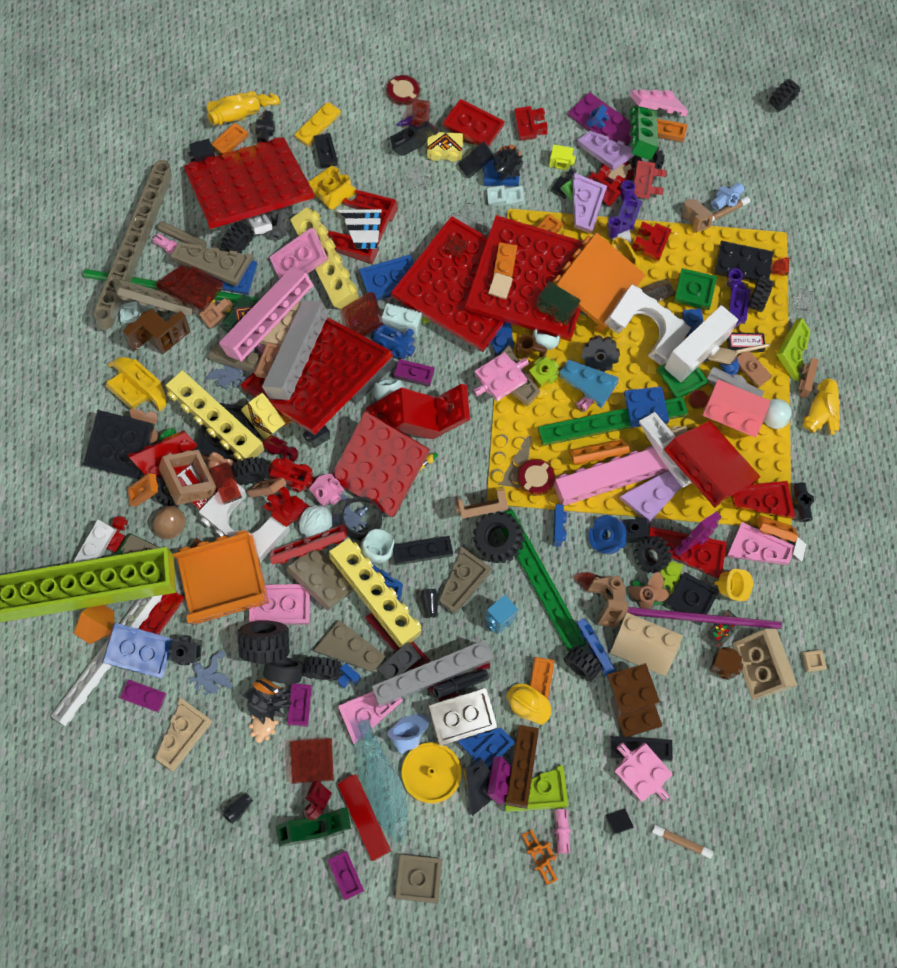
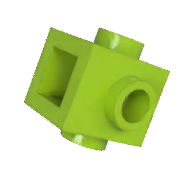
(545, 377)

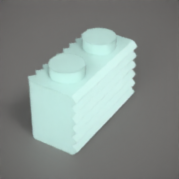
(402, 319)

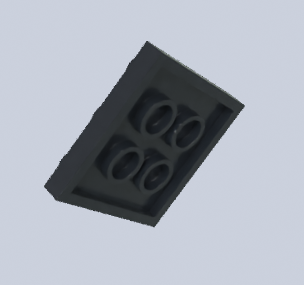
(112, 441)
(208, 444)

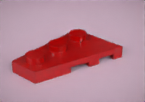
(150, 458)

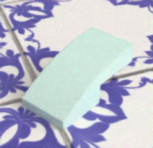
(500, 196)
(131, 311)

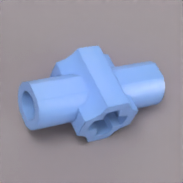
(727, 196)

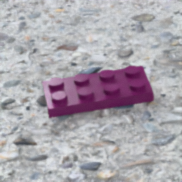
(615, 128)

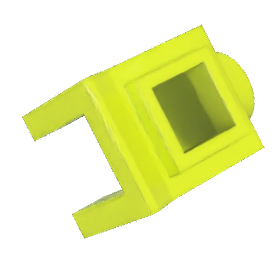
(562, 157)

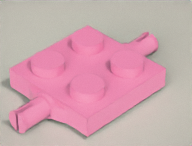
(500, 376)
(643, 771)

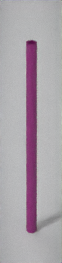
(704, 618)

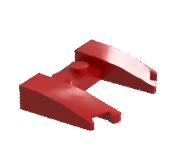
(365, 201)

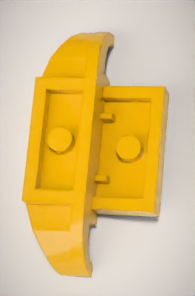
(135, 384)

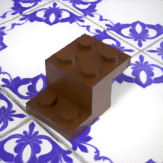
(155, 330)
(634, 700)

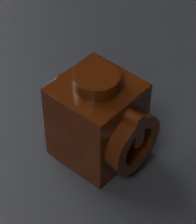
(727, 663)

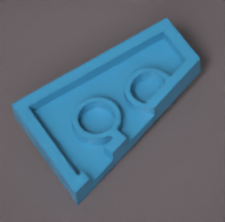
(592, 382)

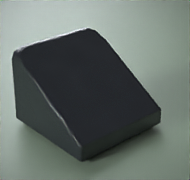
(619, 822)

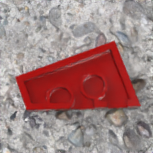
(766, 498)

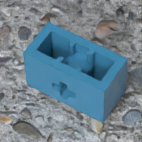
(500, 614)

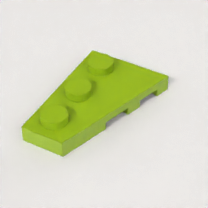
(792, 348)
(546, 792)

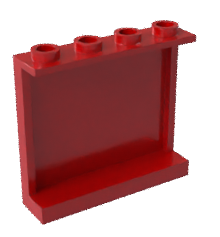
(711, 463)

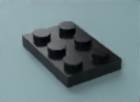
(750, 260)

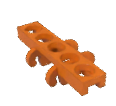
(546, 861)

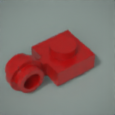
(118, 538)

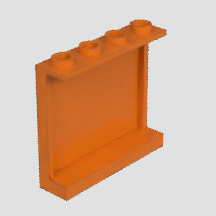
(598, 278)
(222, 577)

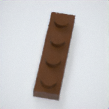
(522, 767)

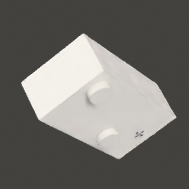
(701, 343)

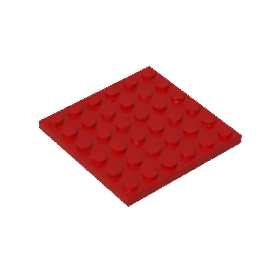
(248, 182)
(537, 261)
(441, 285)
(331, 377)

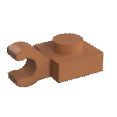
(214, 313)

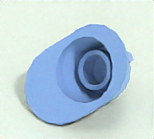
(408, 731)

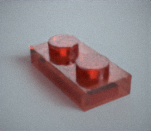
(420, 112)
(168, 282)
(225, 483)

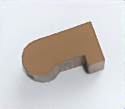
(697, 215)

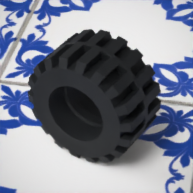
(491, 523)
(263, 641)

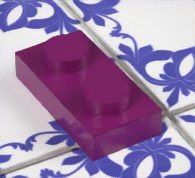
(414, 372)
(143, 696)
(300, 708)
(499, 780)
(345, 875)

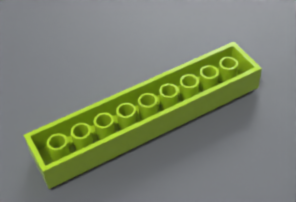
(87, 584)

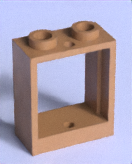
(192, 492)

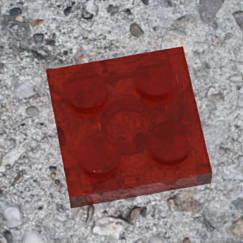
(197, 289)
(363, 314)
(312, 761)

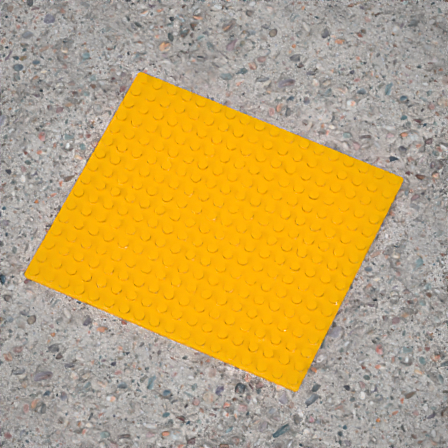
(767, 452)

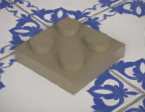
(418, 879)

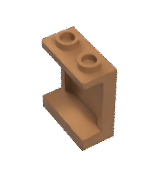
(483, 507)

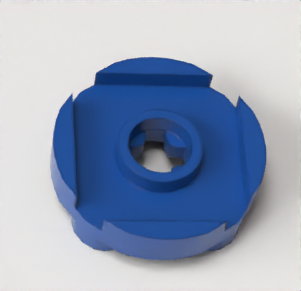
(615, 541)

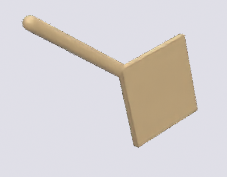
(727, 356)

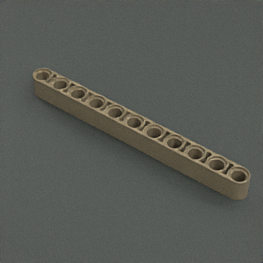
(137, 232)

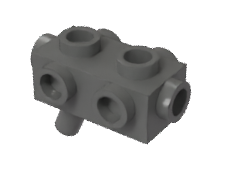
(280, 222)

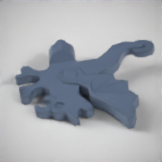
(230, 375)
(351, 519)
(205, 676)

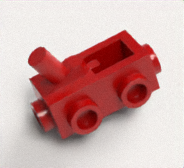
(291, 472)

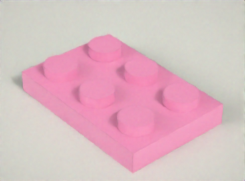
(302, 254)
(286, 605)

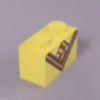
(445, 146)
(263, 416)

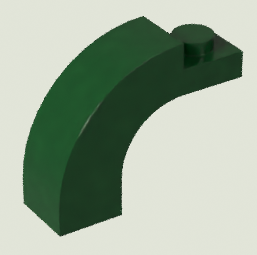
(308, 830)

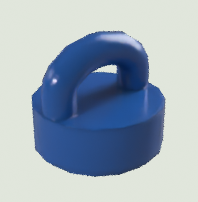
(734, 367)

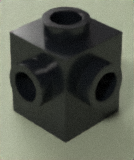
(185, 650)

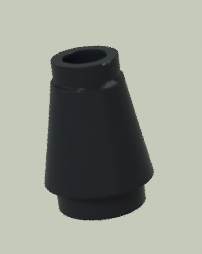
(429, 602)
(235, 809)

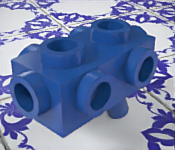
(397, 342)

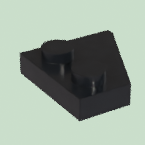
(477, 783)

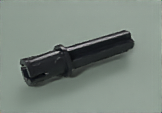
(461, 683)

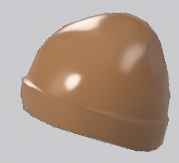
(169, 522)

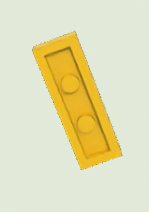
(317, 123)

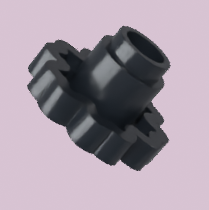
(601, 353)

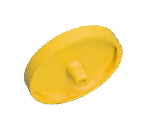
(431, 773)

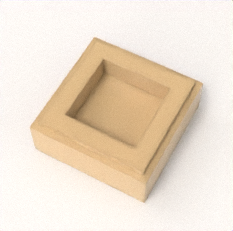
(814, 661)

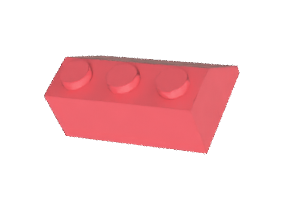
(736, 408)

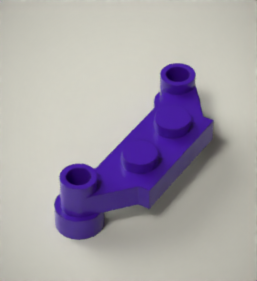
(628, 212)
(739, 296)

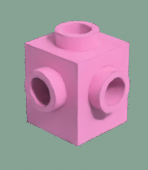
(327, 489)

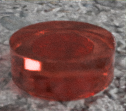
(698, 399)

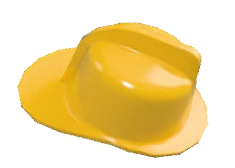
(735, 584)
(529, 703)

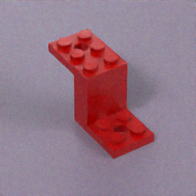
(422, 413)

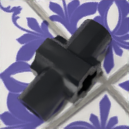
(265, 127)
(804, 510)

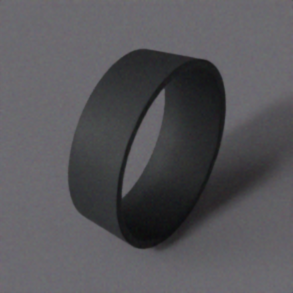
(359, 535)

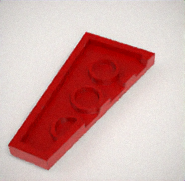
(704, 558)

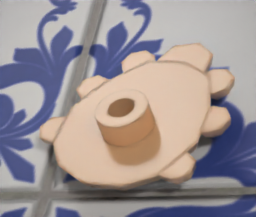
(262, 731)

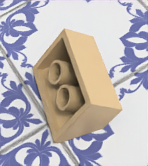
(646, 643)
(765, 664)

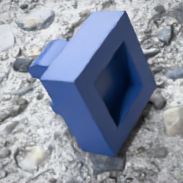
(597, 116)
(348, 675)

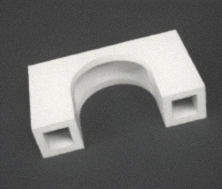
(671, 329)
(217, 516)

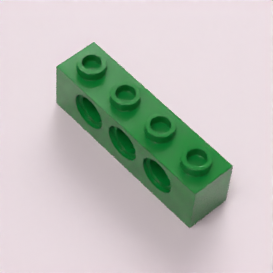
(643, 131)

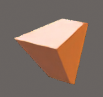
(95, 623)

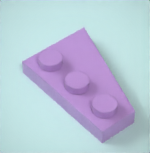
(608, 152)
(586, 202)
(652, 496)

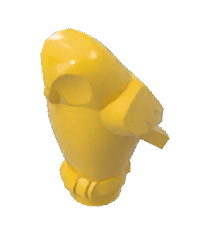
(232, 108)
(824, 408)

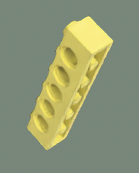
(348, 292)
(185, 384)
(400, 635)

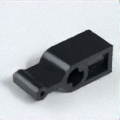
(412, 138)

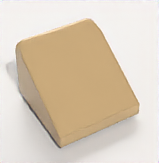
(500, 285)

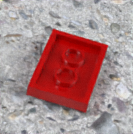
(473, 123)

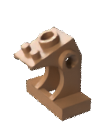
(616, 606)

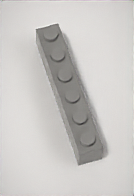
(295, 350)
(432, 673)

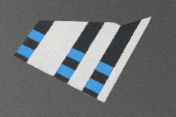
(363, 227)

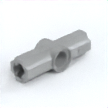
(733, 379)

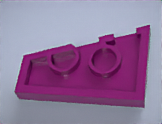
(699, 534)

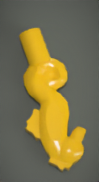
(263, 99)

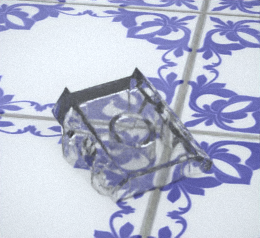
(472, 217)

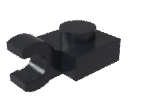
(561, 181)

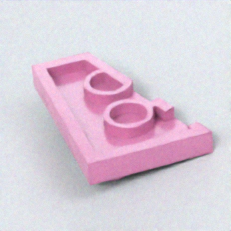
(658, 99)
(757, 546)
(364, 709)

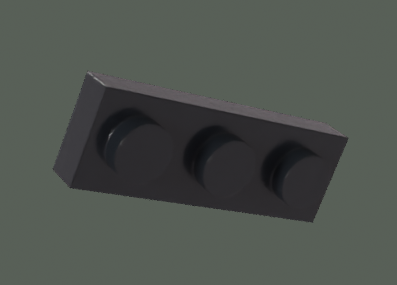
(422, 550)
(661, 747)

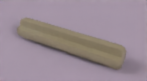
(180, 234)

